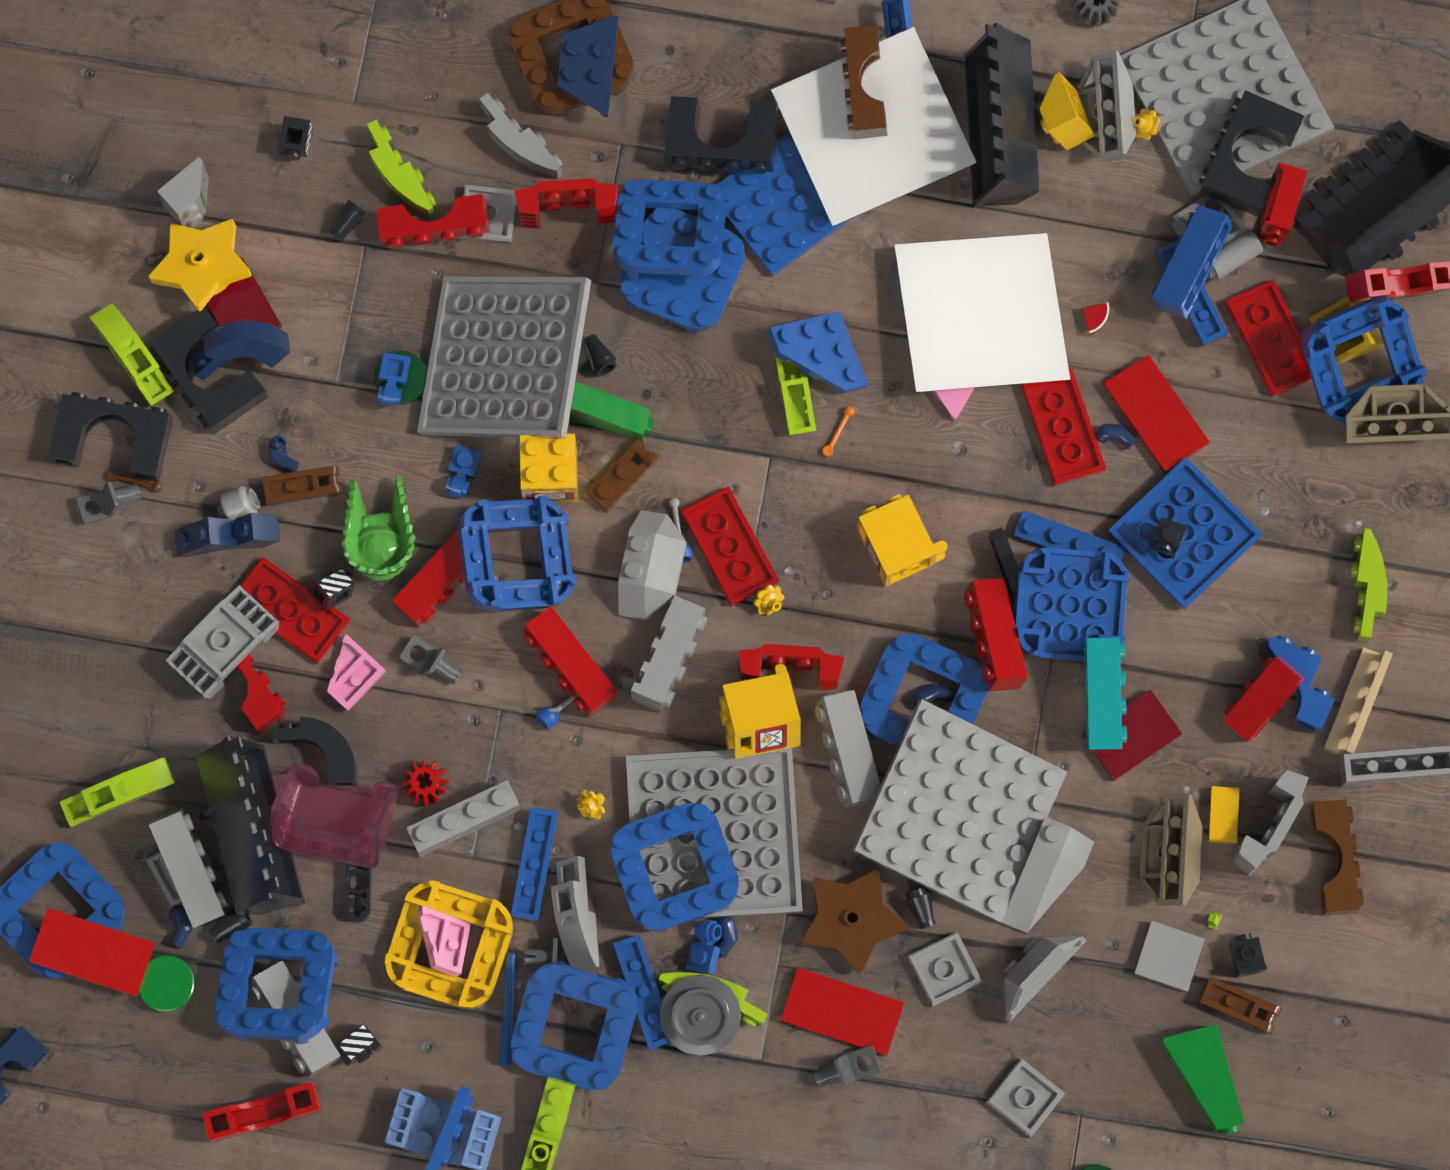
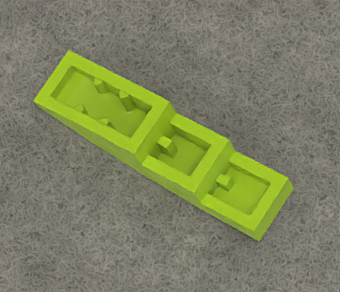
(795, 397)

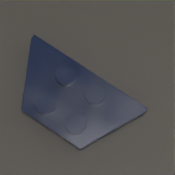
(589, 63)

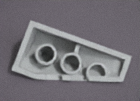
(1050, 867)

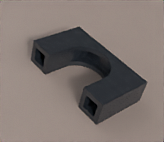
(1252, 117)
(752, 153)
(217, 406)
(80, 414)

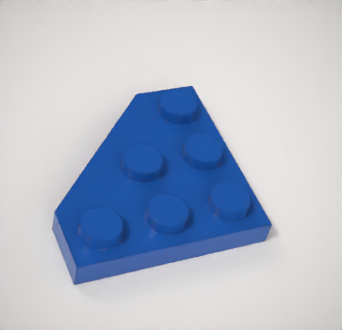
(820, 350)

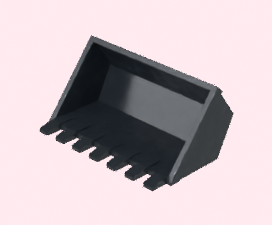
(1002, 118)
(1379, 204)
(240, 804)

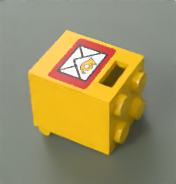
(549, 468)
(898, 540)
(760, 714)

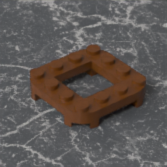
(532, 61)

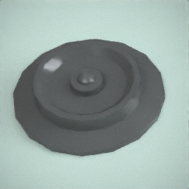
(700, 1015)

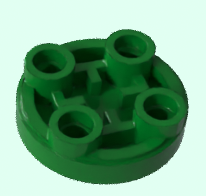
(167, 984)

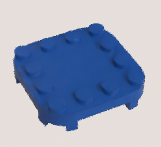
(676, 297)
(1067, 599)

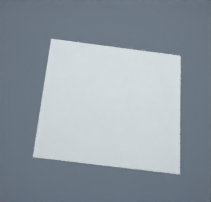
(867, 172)
(981, 312)

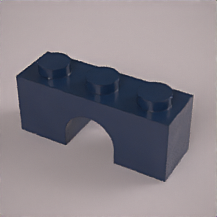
(20, 1048)

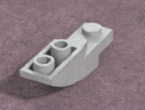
(523, 146)
(572, 917)

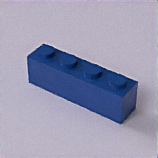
(1191, 261)

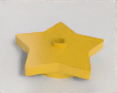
(201, 262)

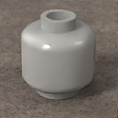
(238, 503)

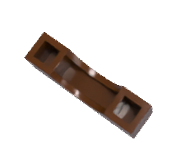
(862, 50)
(1333, 822)

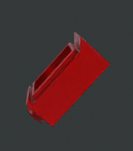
(1282, 204)

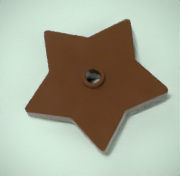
(856, 939)

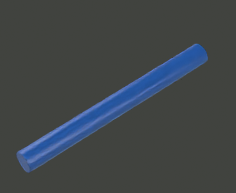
(508, 1009)

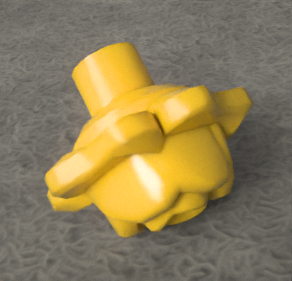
(1146, 124)
(769, 600)
(590, 804)

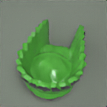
(378, 542)

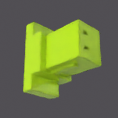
(1213, 920)

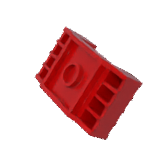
(565, 193)
(801, 657)

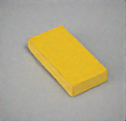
(1223, 815)

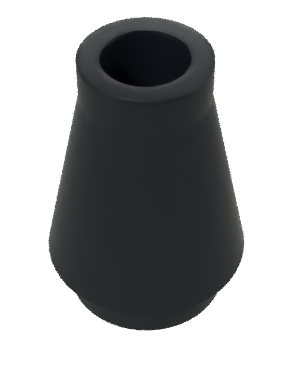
(348, 218)
(599, 356)
(920, 905)
(230, 924)

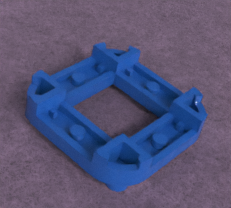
(672, 260)
(1323, 335)
(553, 547)
(931, 657)
(36, 874)
(687, 906)
(583, 986)
(272, 1023)

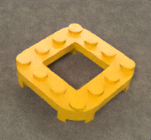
(488, 959)

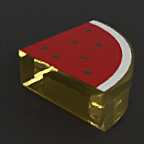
(1096, 317)

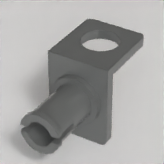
(108, 501)
(432, 661)
(542, 956)
(847, 1069)

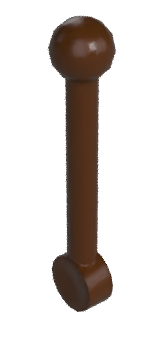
(113, 477)

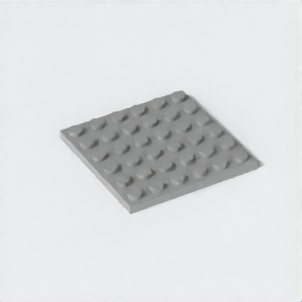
(1201, 69)
(504, 356)
(754, 810)
(959, 810)

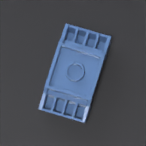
(419, 1122)

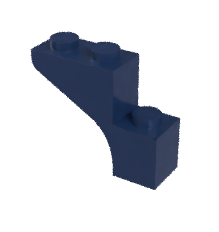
(221, 534)

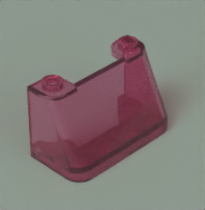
(332, 819)

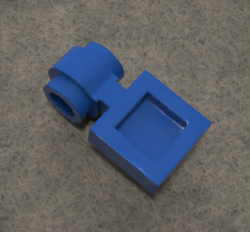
(393, 371)
(463, 464)
(704, 955)

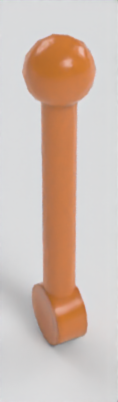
(828, 450)

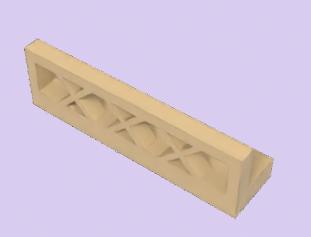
(1357, 702)

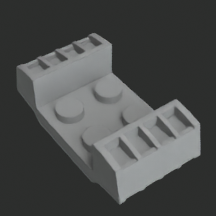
(222, 641)
(1288, 791)

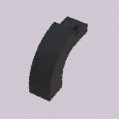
(340, 758)

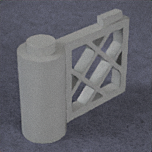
(1239, 246)

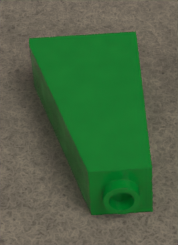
(610, 412)
(1206, 1074)

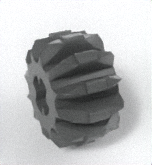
(1104, 11)

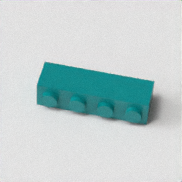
(1103, 693)

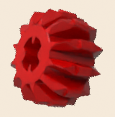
(415, 786)

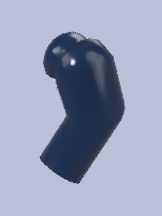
(1115, 431)
(279, 456)
(933, 692)
(182, 925)
(729, 935)

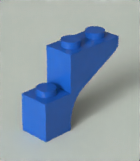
(1312, 704)

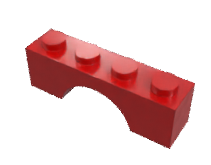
(466, 218)
(1399, 282)
(260, 705)
(262, 1113)

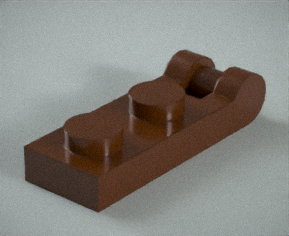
(622, 476)
(301, 485)
(1239, 1005)

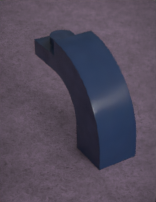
(241, 339)

